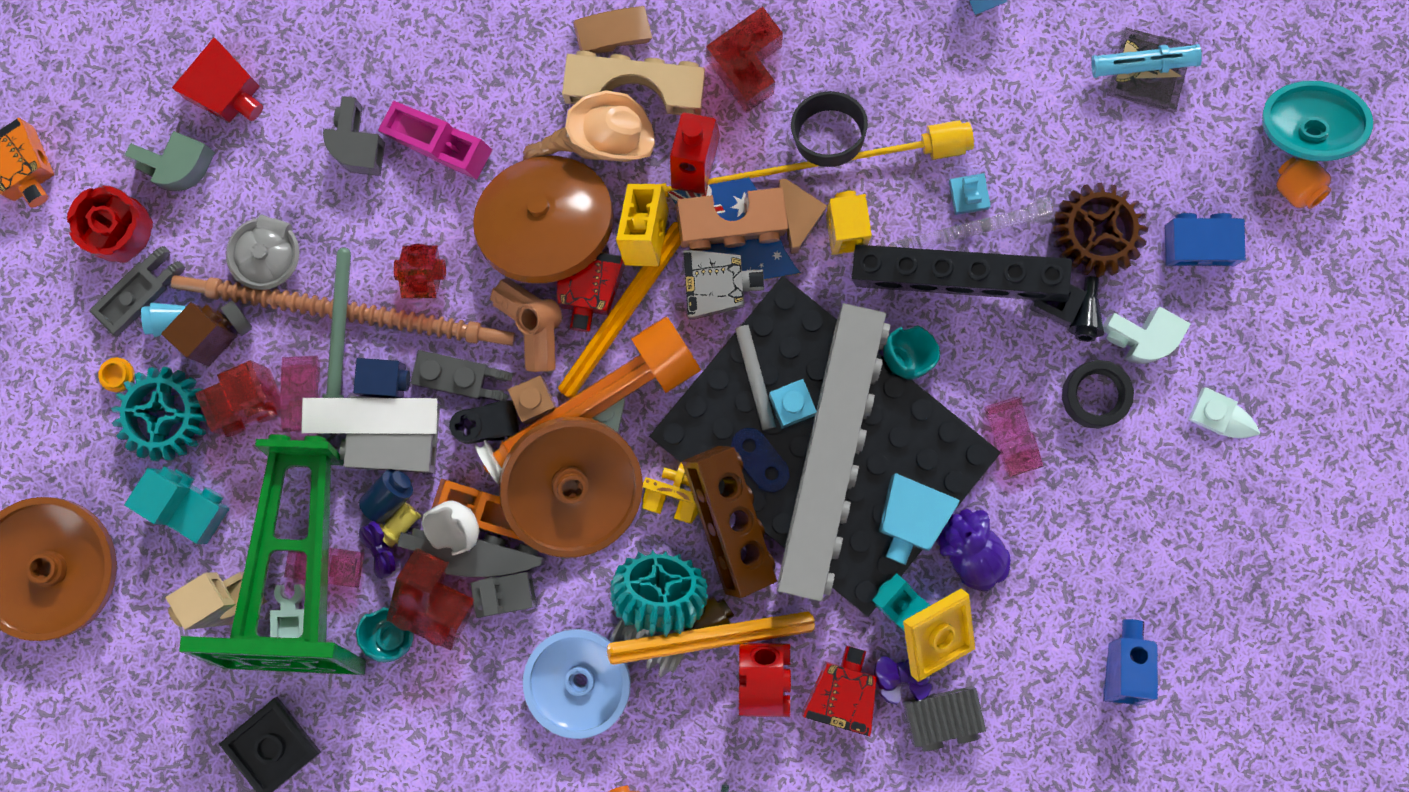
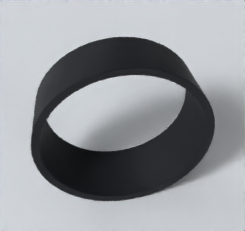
(824, 102)

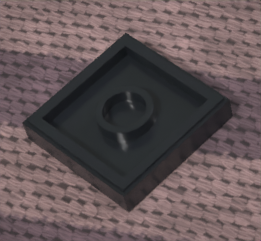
(270, 747)

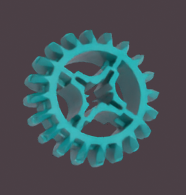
(159, 427)
(658, 593)

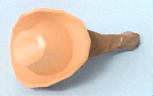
(601, 128)

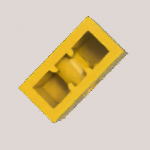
(848, 222)
(642, 225)

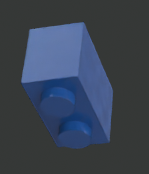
(1205, 240)

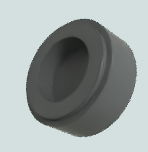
(236, 318)

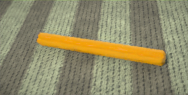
(618, 316)
(710, 637)

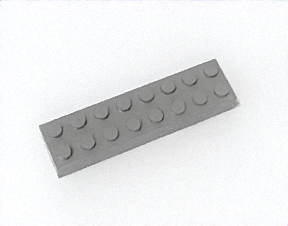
(831, 452)

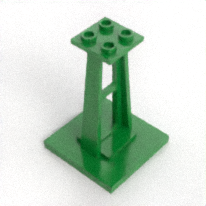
(310, 651)

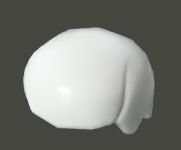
(451, 527)

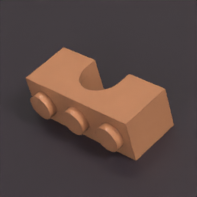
(702, 226)

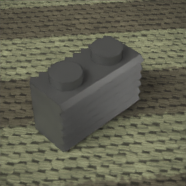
(944, 718)

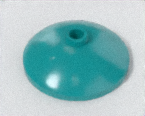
(1317, 120)

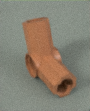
(534, 319)

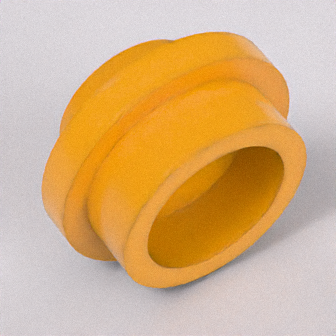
(114, 373)

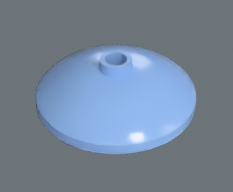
(557, 697)

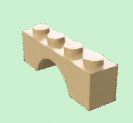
(677, 85)
(206, 601)

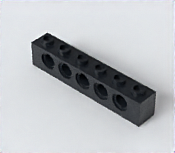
(962, 273)

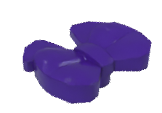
(372, 538)
(891, 676)

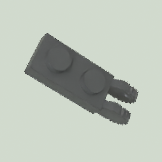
(135, 290)
(456, 376)

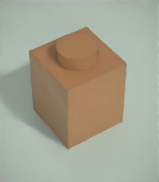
(532, 399)

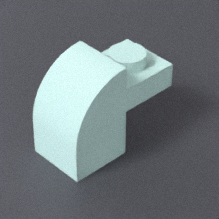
(1153, 341)

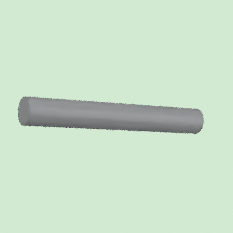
(755, 377)

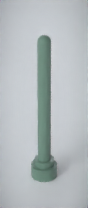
(338, 324)

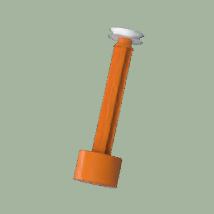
(661, 357)

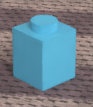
(792, 403)

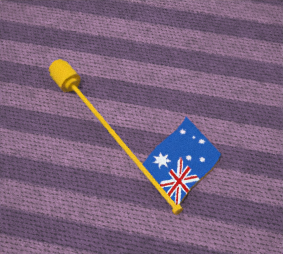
(729, 193)

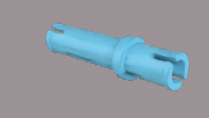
(1148, 60)

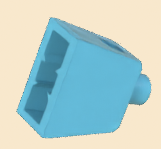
(913, 516)

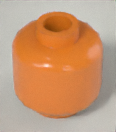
(1303, 182)

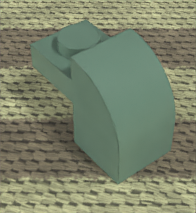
(180, 165)

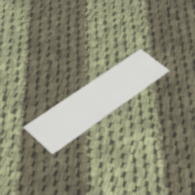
(370, 415)

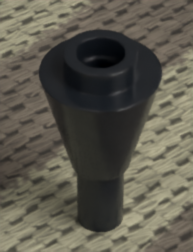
(1088, 320)

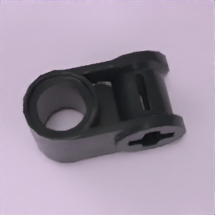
(491, 420)

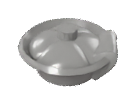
(262, 253)

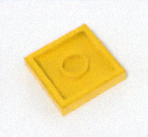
(939, 634)

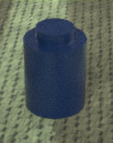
(386, 496)

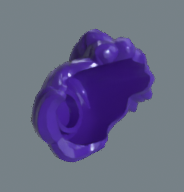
(974, 550)

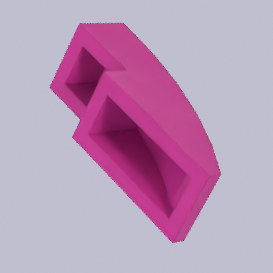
(435, 139)

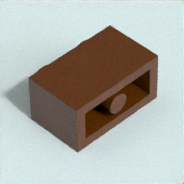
(200, 333)

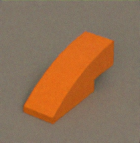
(483, 505)

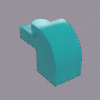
(898, 600)

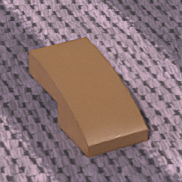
(612, 28)

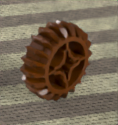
(1111, 235)

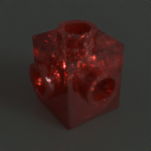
(419, 271)

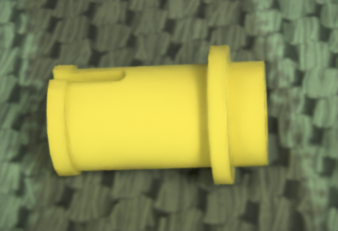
(398, 523)

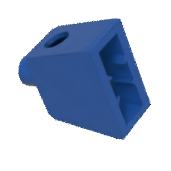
(1128, 679)

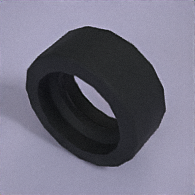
(1120, 379)

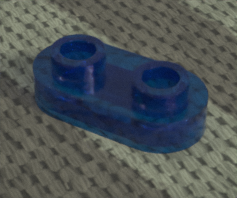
(760, 459)

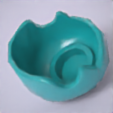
(911, 352)
(381, 638)

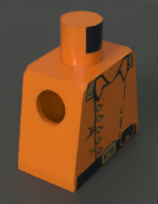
(23, 164)

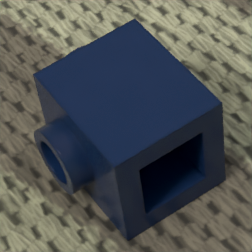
(381, 378)

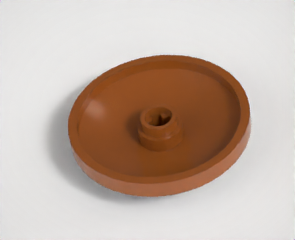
(543, 219)
(570, 487)
(53, 568)

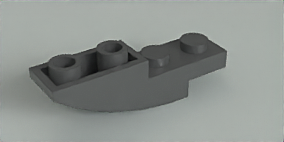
(485, 559)

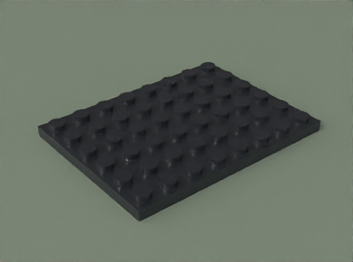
(904, 435)

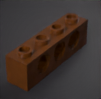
(715, 509)

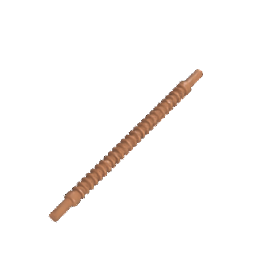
(215, 288)

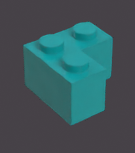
(173, 501)

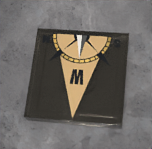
(1148, 87)

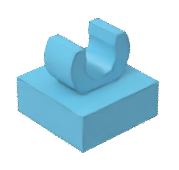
(969, 194)

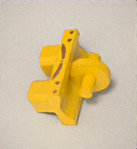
(657, 491)

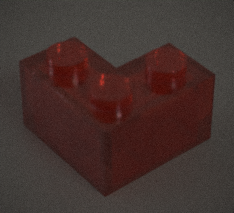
(738, 58)
(240, 397)
(427, 605)

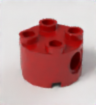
(109, 224)
(764, 680)

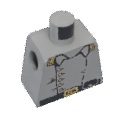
(717, 283)

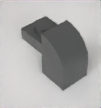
(354, 149)
(503, 594)

